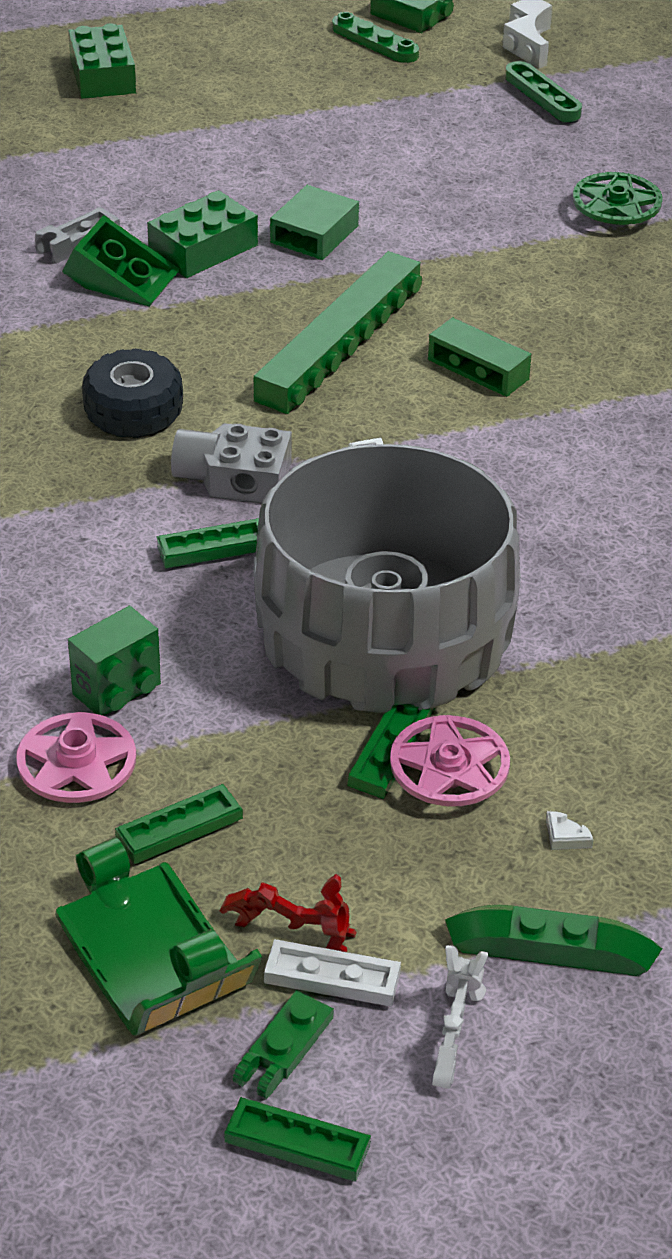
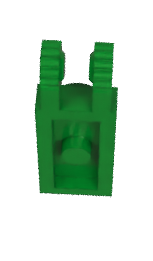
(284, 1042)

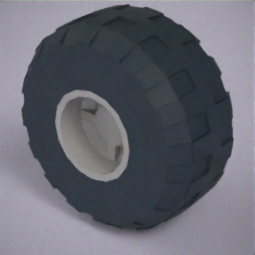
(132, 393)

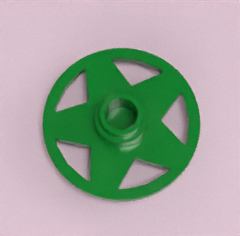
(617, 200)

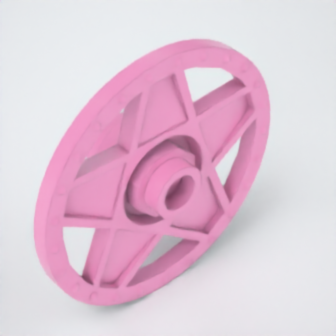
(76, 757)
(450, 760)

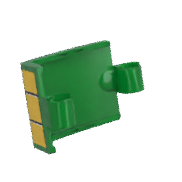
(148, 940)

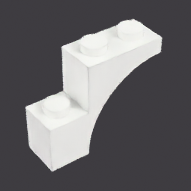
(524, 28)

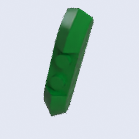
(553, 938)

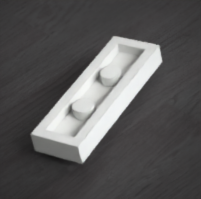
(332, 972)

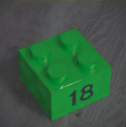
(114, 661)

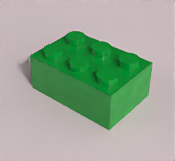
(102, 61)
(203, 233)

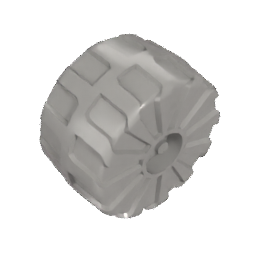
(387, 575)

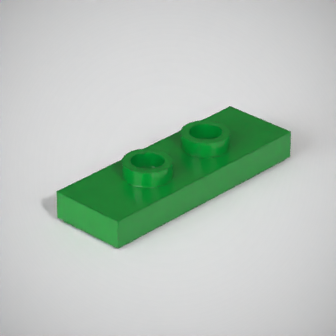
(208, 543)
(179, 823)
(297, 1139)

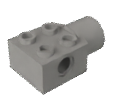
(233, 460)

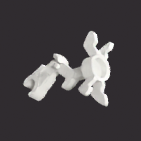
(462, 977)

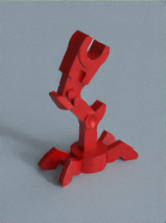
(329, 913)

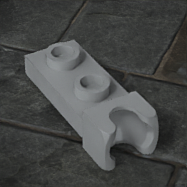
(65, 237)

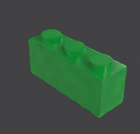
(479, 356)

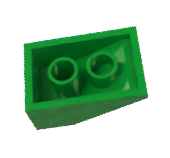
(119, 265)

